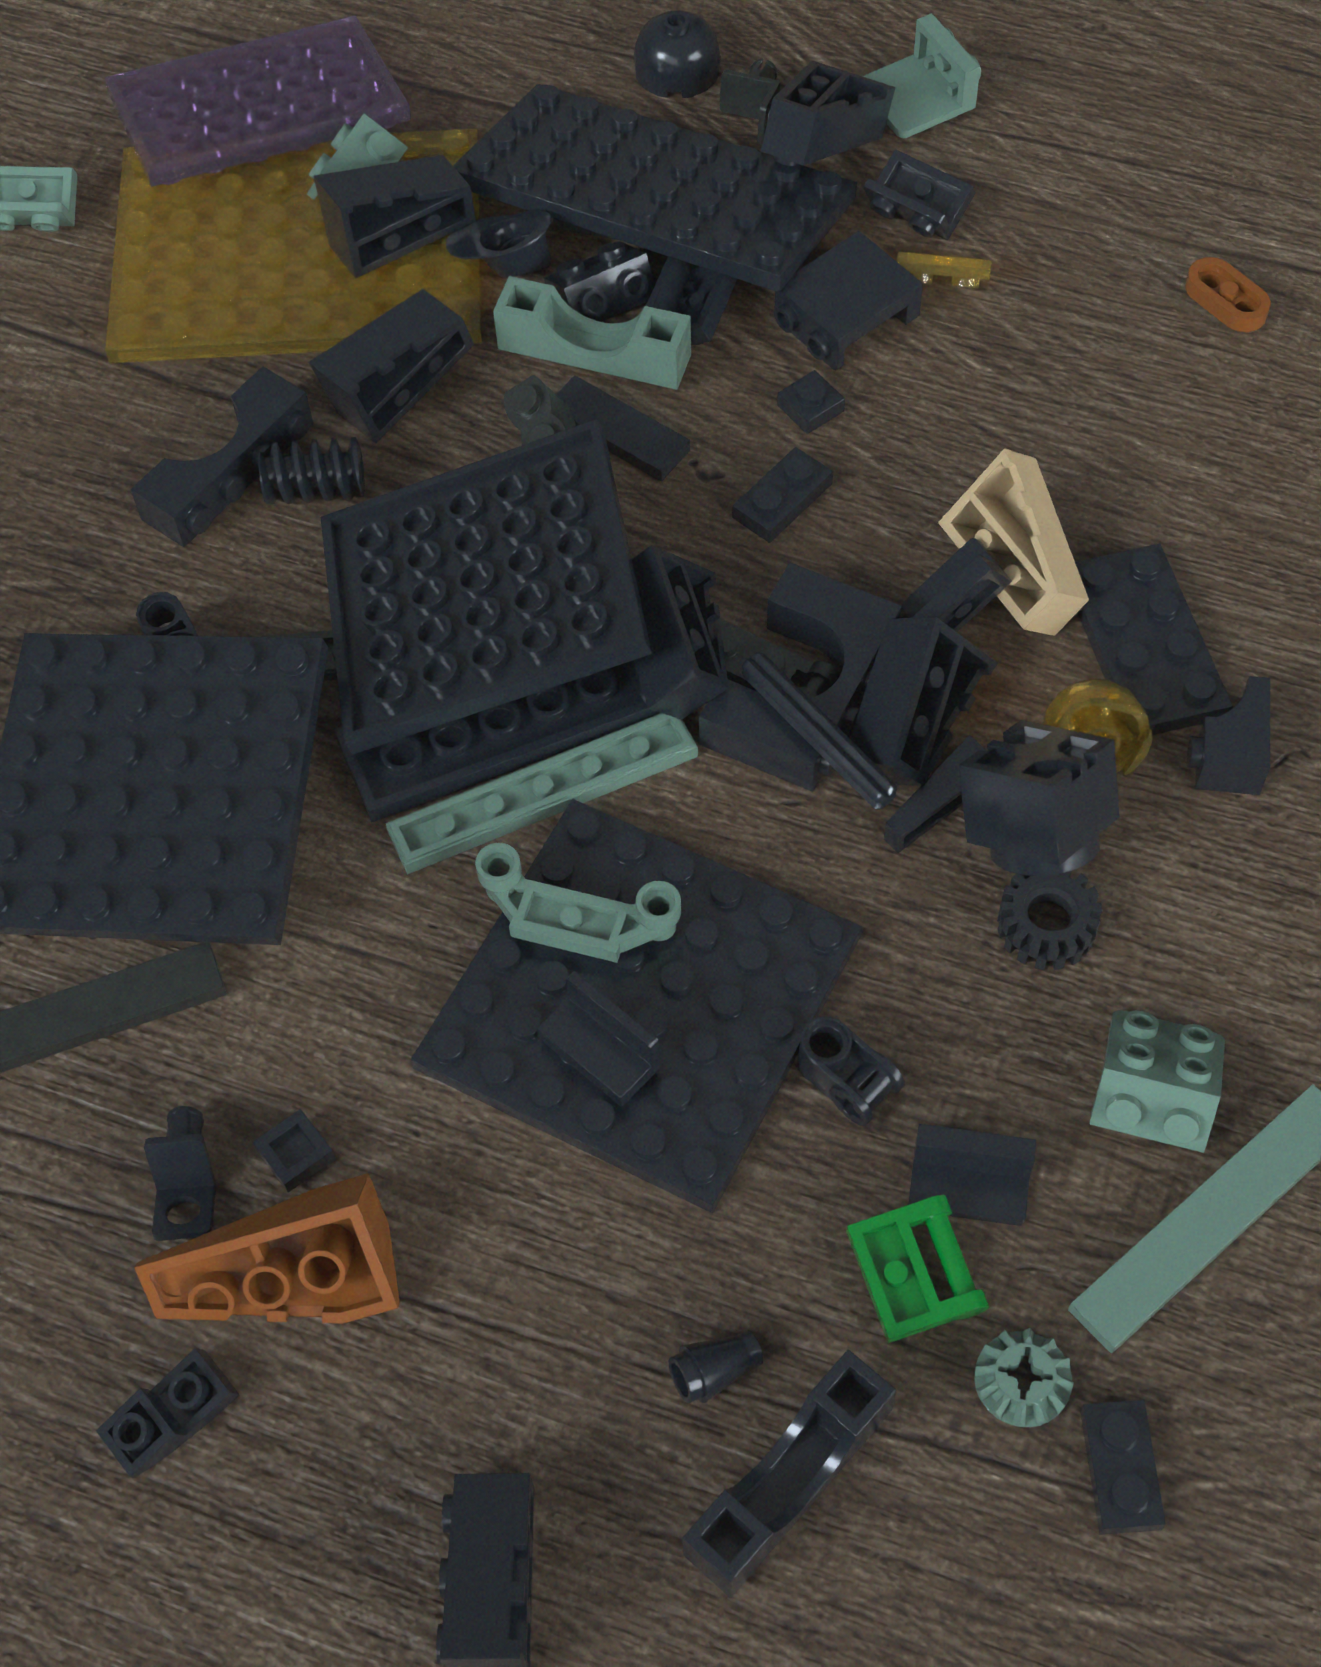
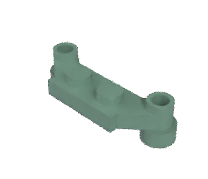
(574, 918)

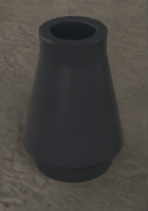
(712, 1365)

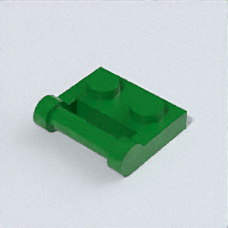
(898, 1274)

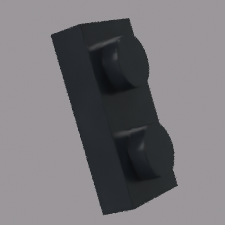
(782, 494)
(1122, 1467)

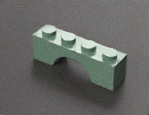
(541, 325)

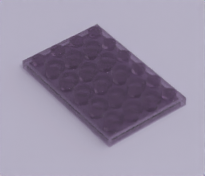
(254, 100)

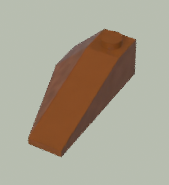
(300, 1258)

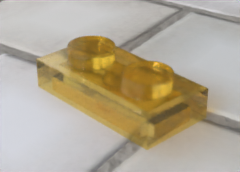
(964, 270)

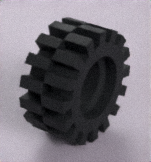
(1043, 943)

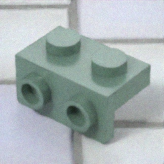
(359, 147)
(37, 197)

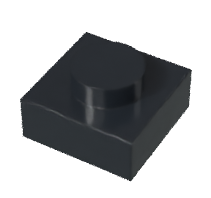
(811, 402)
(294, 1150)

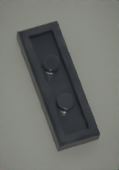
(627, 431)

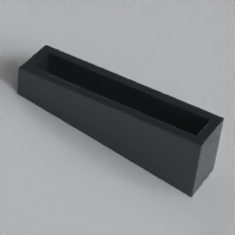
(931, 801)

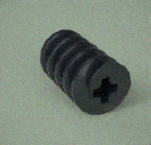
(311, 472)

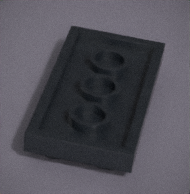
(1150, 638)

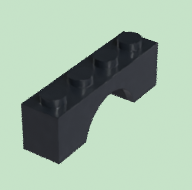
(188, 495)
(771, 1498)

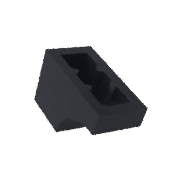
(1235, 747)

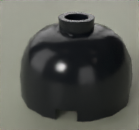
(677, 54)

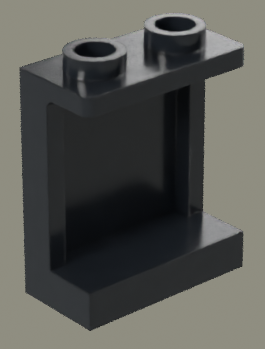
(846, 297)

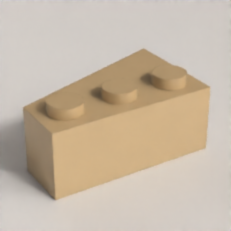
(1021, 530)

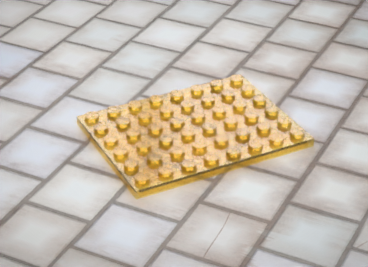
(248, 267)

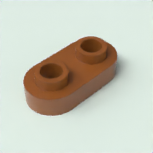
(1227, 294)

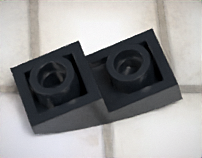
(168, 1415)

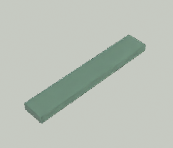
(540, 791)
(1203, 1224)

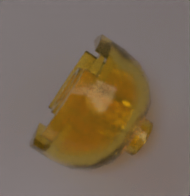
(1104, 711)

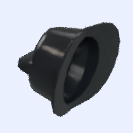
(507, 243)

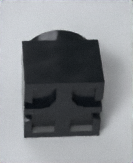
(1040, 798)

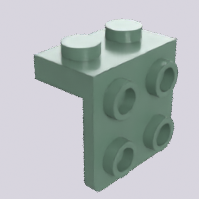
(932, 82)
(1160, 1080)

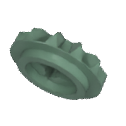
(1001, 1392)

